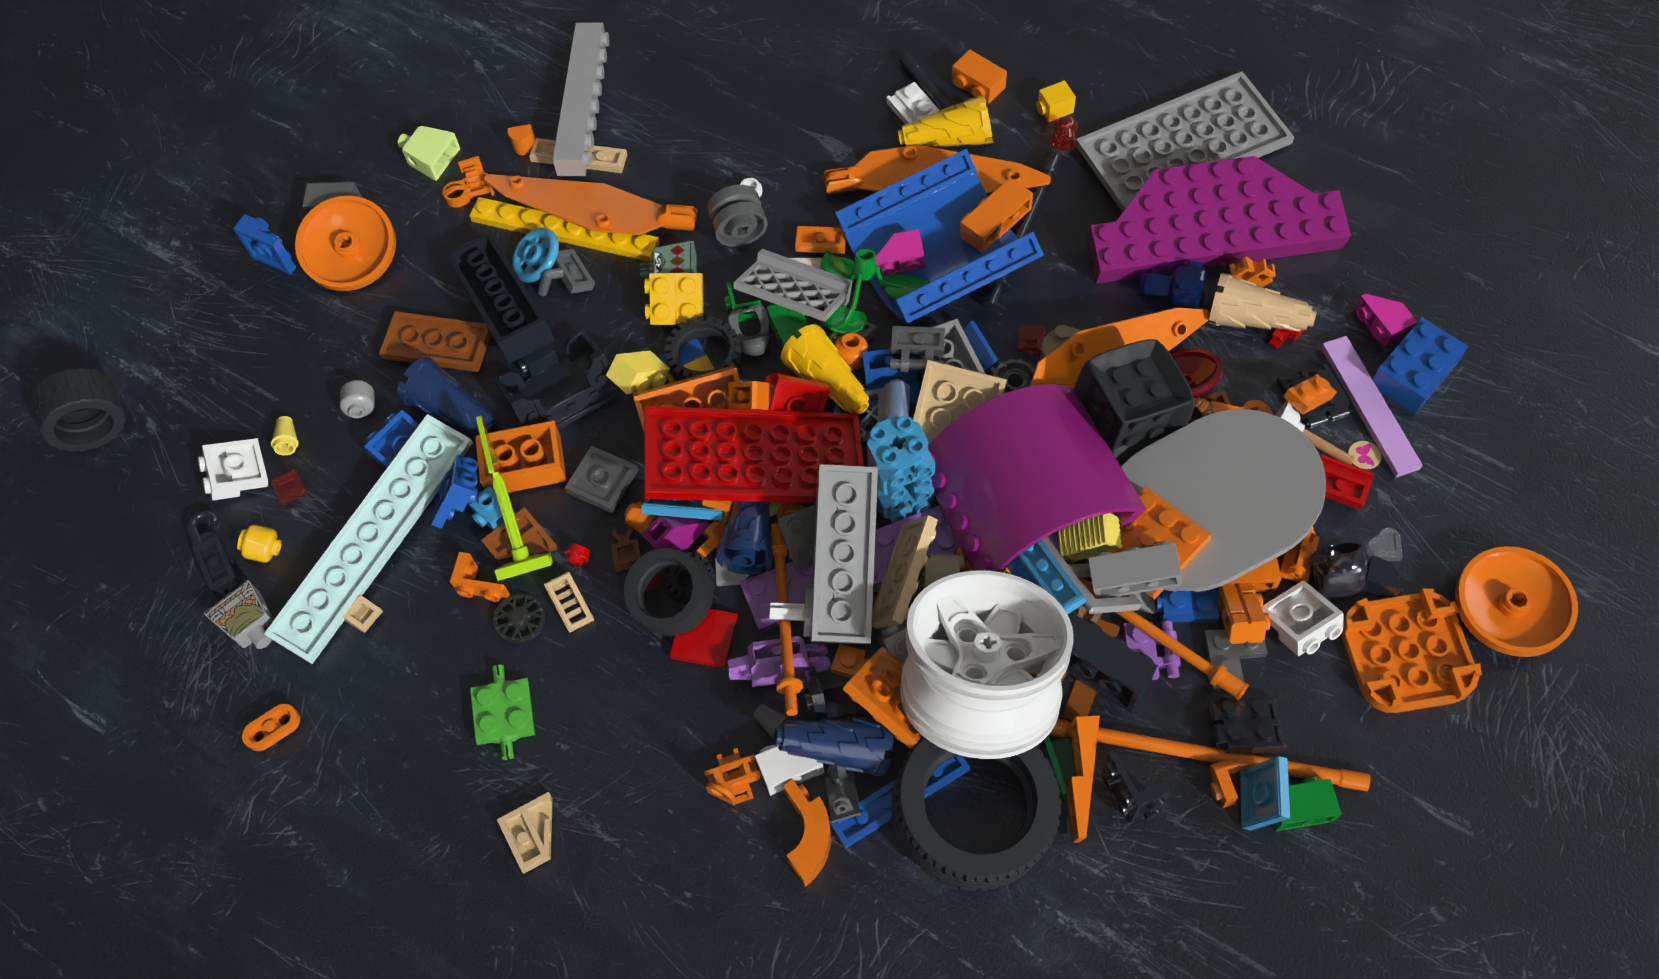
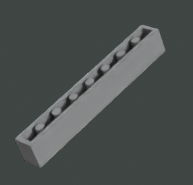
(581, 100)

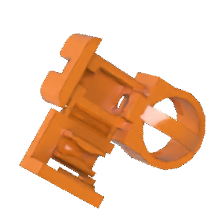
(475, 183)

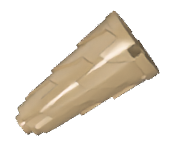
(1245, 304)

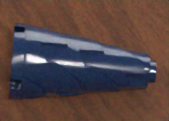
(442, 397)
(747, 538)
(851, 742)

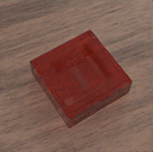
(289, 487)

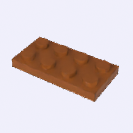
(445, 340)

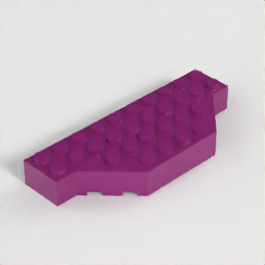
(1215, 218)

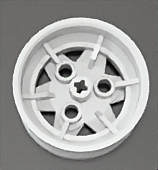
(989, 636)

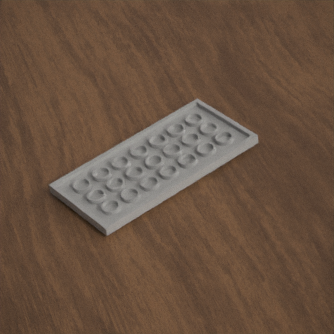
(1199, 127)

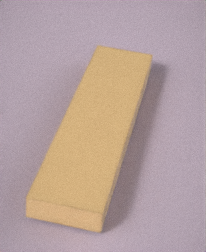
(602, 157)

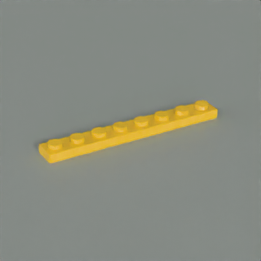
(525, 220)

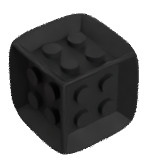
(1135, 396)

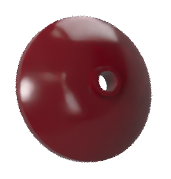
(1200, 369)

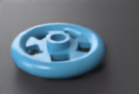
(534, 254)

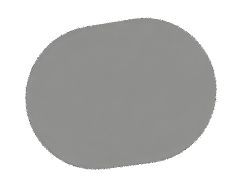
(1242, 481)

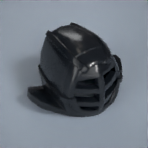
(1339, 569)

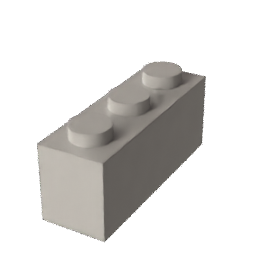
(1135, 570)

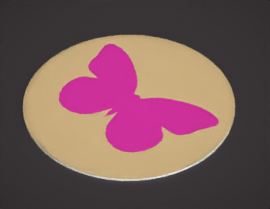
(1365, 454)

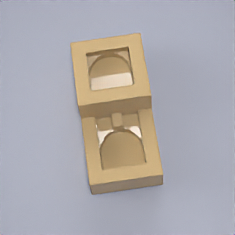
(362, 614)

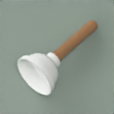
(1292, 415)

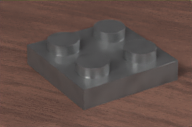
(601, 479)

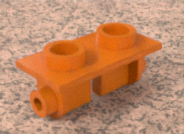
(1296, 561)

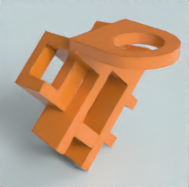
(1253, 271)
(727, 785)

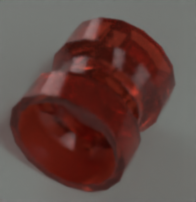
(1065, 133)

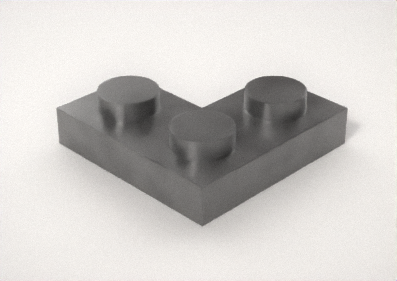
(1224, 653)

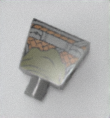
(243, 616)

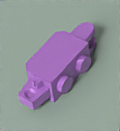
(764, 661)

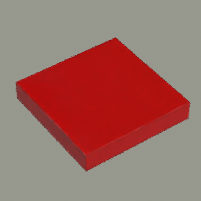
(708, 642)

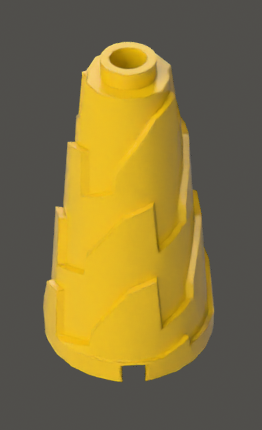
(953, 126)
(818, 360)

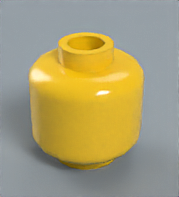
(259, 543)

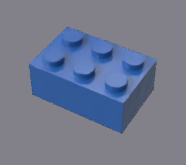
(1419, 365)

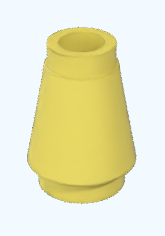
(284, 436)

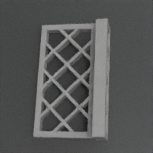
(791, 274)

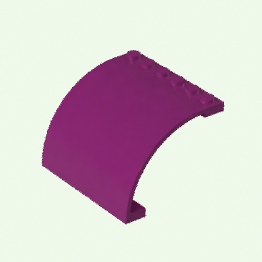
(1024, 472)

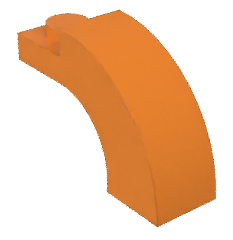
(815, 845)

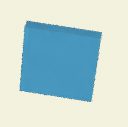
(1264, 793)

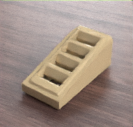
(558, 583)

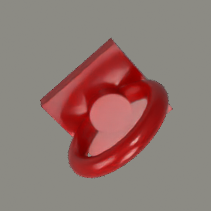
(795, 393)

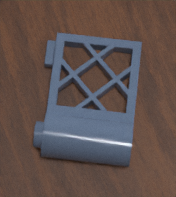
(892, 401)

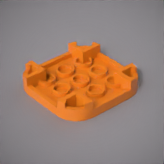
(1409, 652)

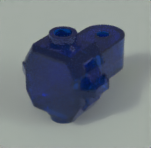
(1184, 287)

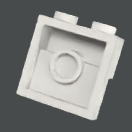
(232, 468)
(1304, 618)

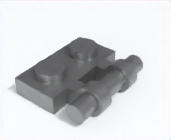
(916, 341)

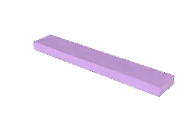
(1371, 407)

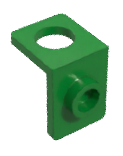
(730, 304)

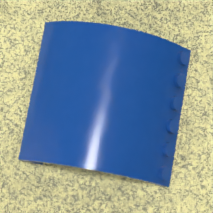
(934, 204)

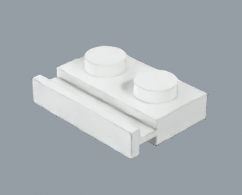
(911, 104)

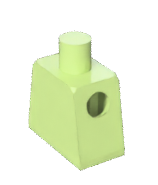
(429, 150)

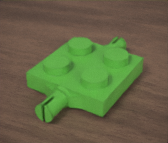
(502, 712)

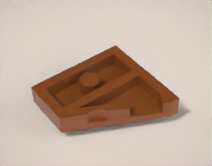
(532, 535)

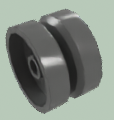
(737, 215)

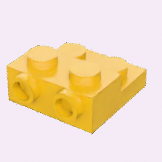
(674, 297)

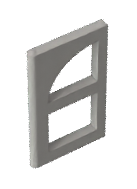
(1077, 571)

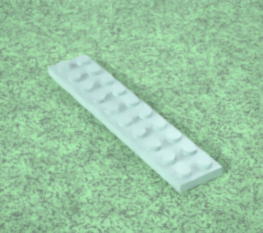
(367, 539)

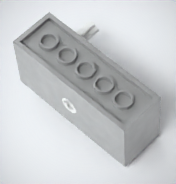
(843, 559)

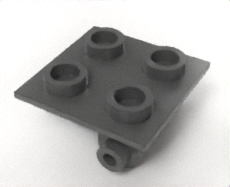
(799, 535)

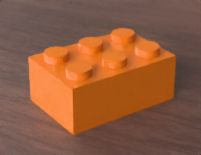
(527, 457)

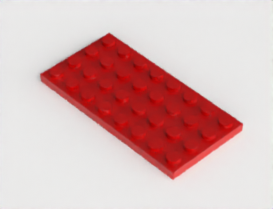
(743, 453)

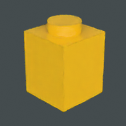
(1056, 101)

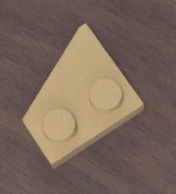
(529, 832)

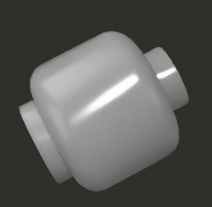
(357, 397)

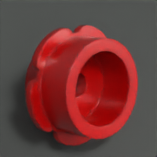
(577, 554)

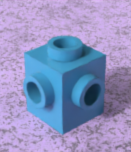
(487, 509)

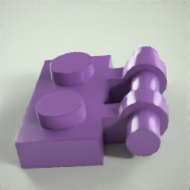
(1143, 643)

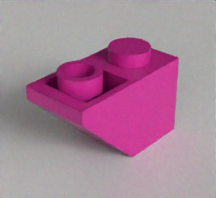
(901, 253)
(1385, 318)

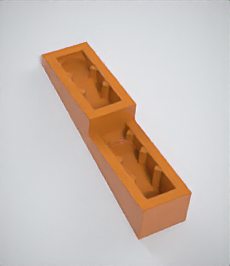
(1084, 742)

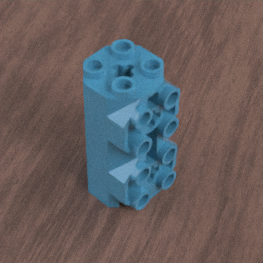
(903, 466)

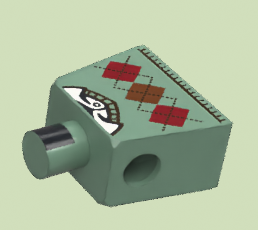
(672, 259)

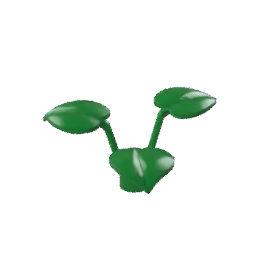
(863, 268)

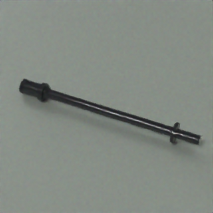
(1049, 167)

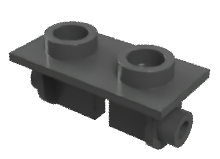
(842, 793)

